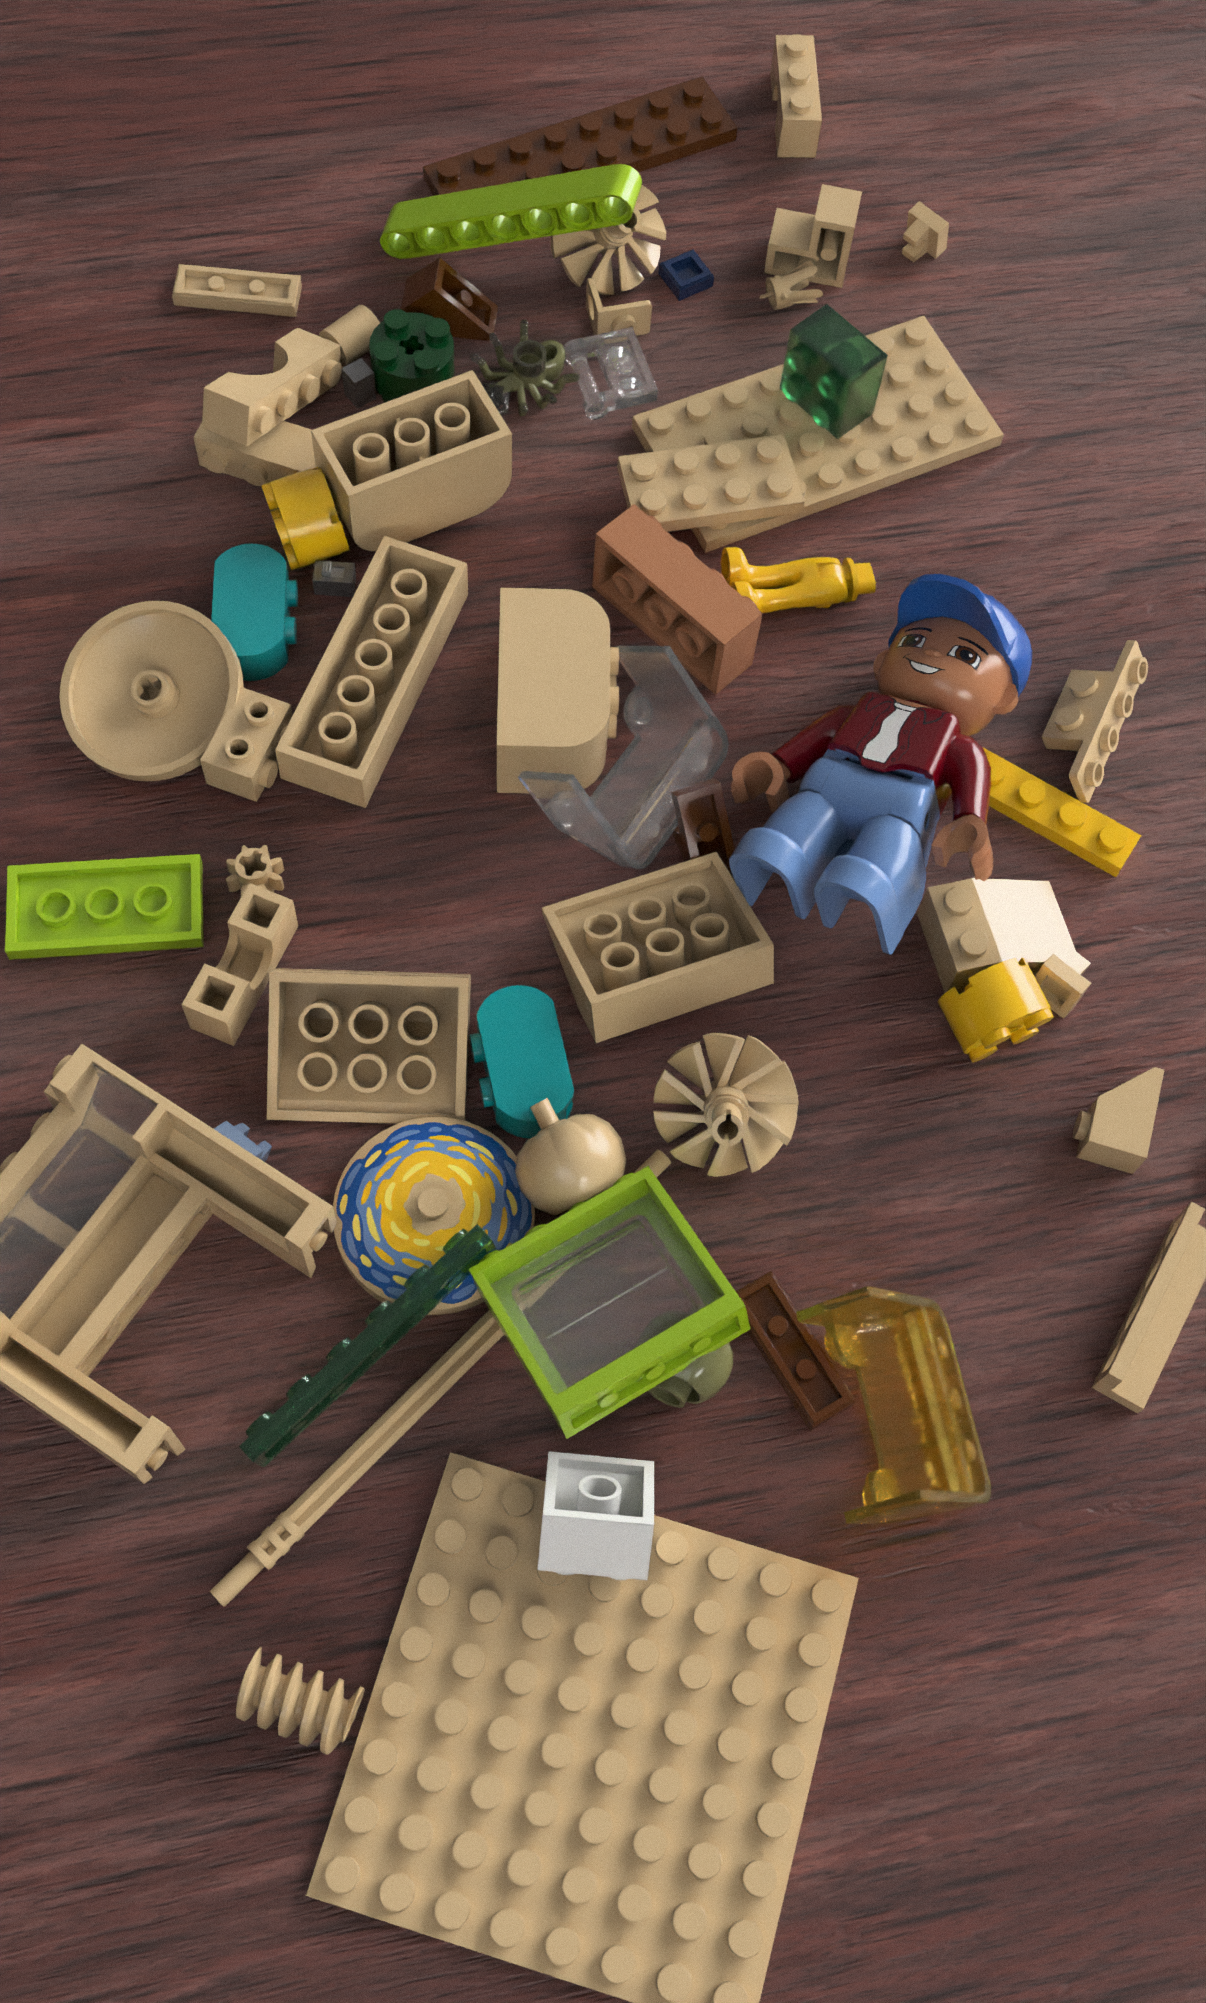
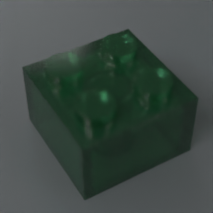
(832, 371)

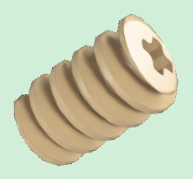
(296, 1703)

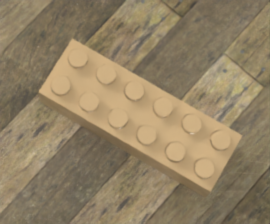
(373, 672)

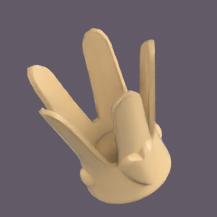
(786, 289)

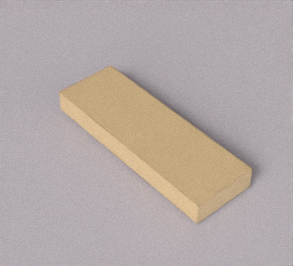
(237, 290)

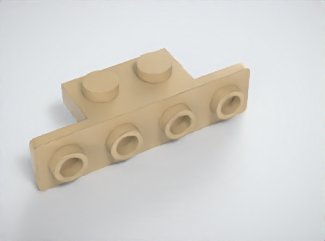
(1092, 714)

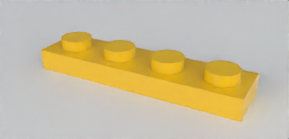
(1059, 816)

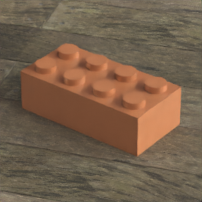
(675, 598)

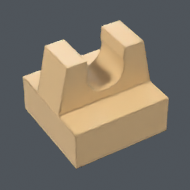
(924, 233)
(1063, 982)

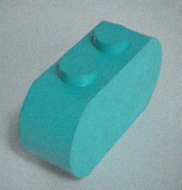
(254, 607)
(521, 1058)

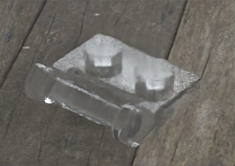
(622, 367)

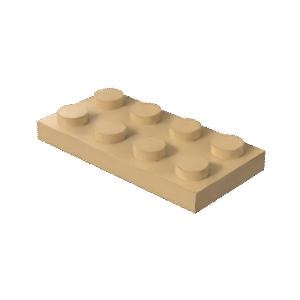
(713, 482)

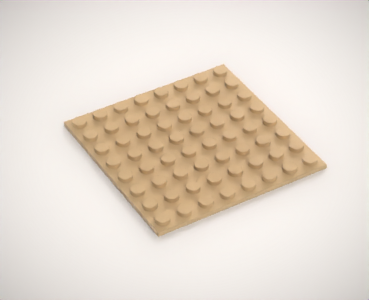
(589, 1756)

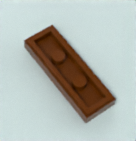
(793, 1353)

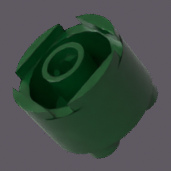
(410, 353)

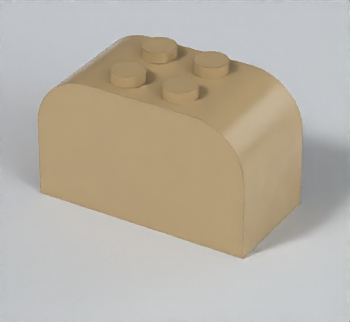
(416, 461)
(554, 686)

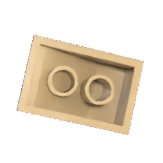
(989, 922)

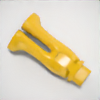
(807, 581)

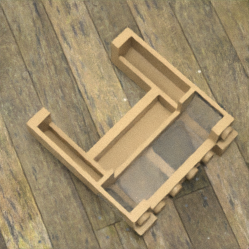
(97, 1222)

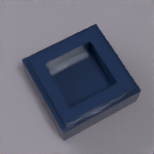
(686, 275)

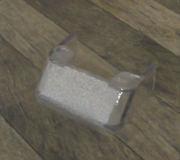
(673, 748)

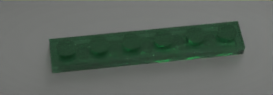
(354, 1357)

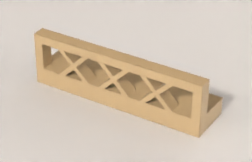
(1156, 1313)

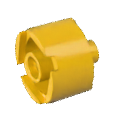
(305, 517)
(995, 1007)

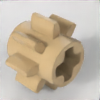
(255, 867)

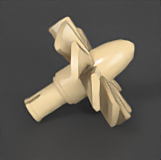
(611, 240)
(751, 1104)

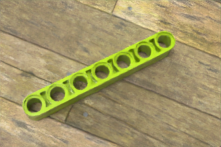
(512, 212)

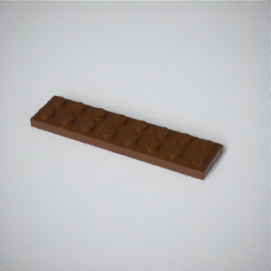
(631, 133)

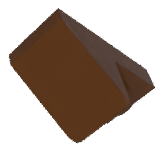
(702, 821)

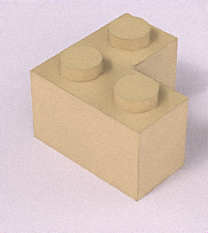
(819, 238)

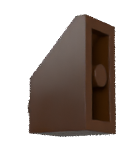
(448, 295)

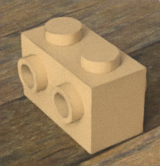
(244, 745)

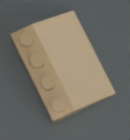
(659, 946)
(367, 1045)

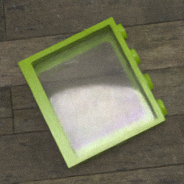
(597, 1300)

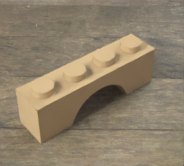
(252, 405)

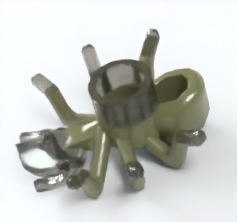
(532, 367)

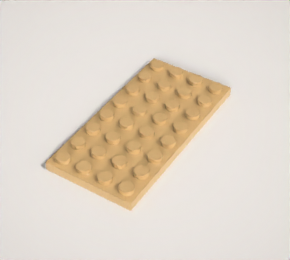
(919, 423)

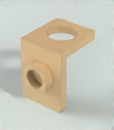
(617, 316)

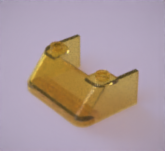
(912, 1403)

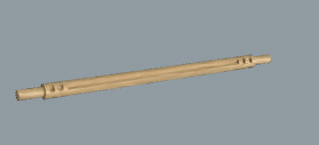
(371, 1446)

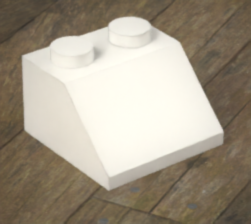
(597, 1516)

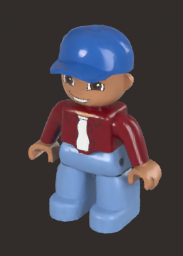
(889, 766)

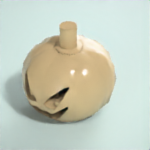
(568, 1159)

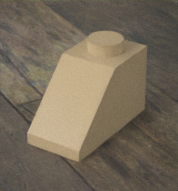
(1120, 1123)

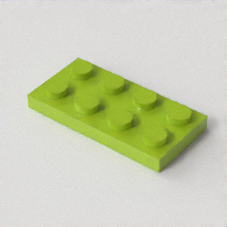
(104, 906)

